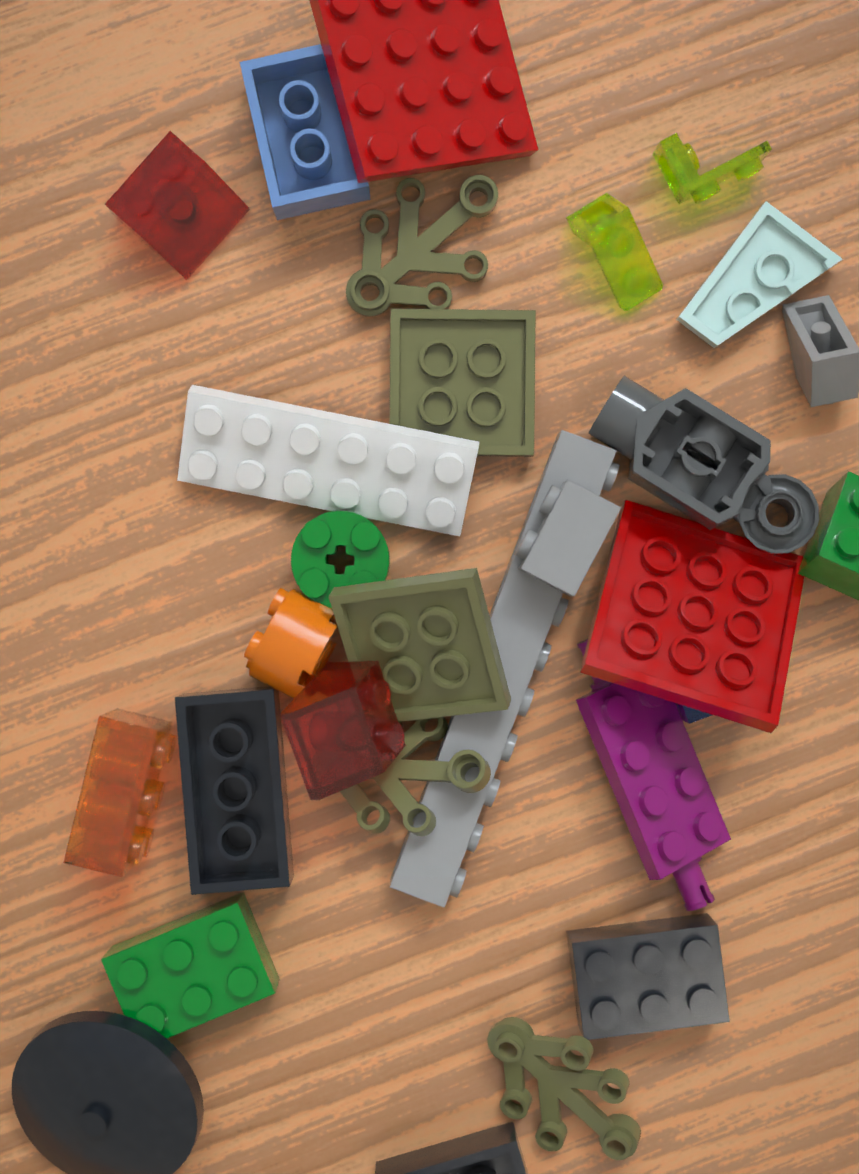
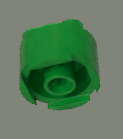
(322, 538)

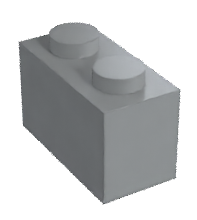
(567, 537)

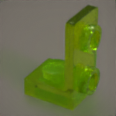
(681, 164)
(618, 249)

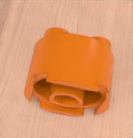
(293, 644)

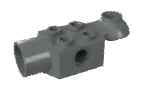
(705, 464)

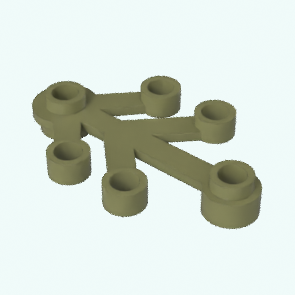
(416, 252)
(417, 770)
(518, 1048)

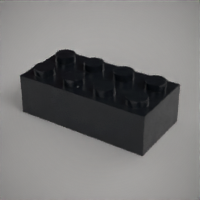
(234, 790)

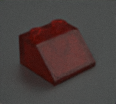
(177, 205)
(343, 727)

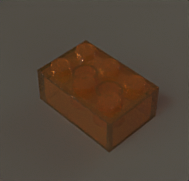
(120, 792)

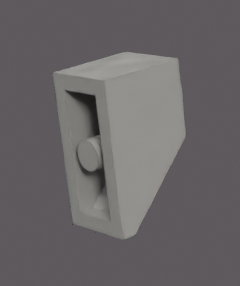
(822, 351)

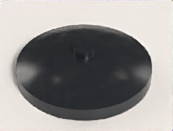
(107, 1096)

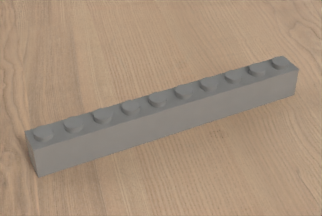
(520, 621)

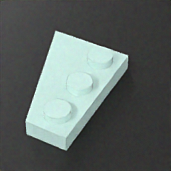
(756, 273)

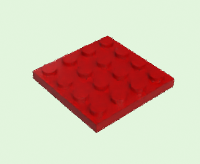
(423, 84)
(695, 617)

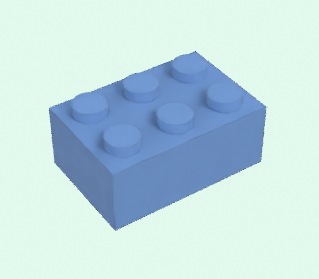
(300, 133)

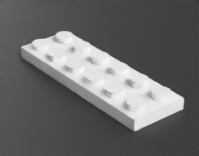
(326, 460)

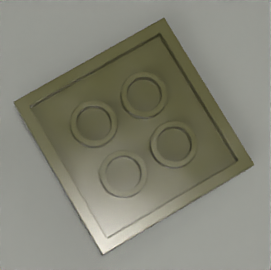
(466, 376)
(428, 640)

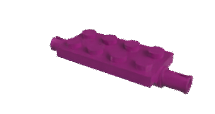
(656, 783)

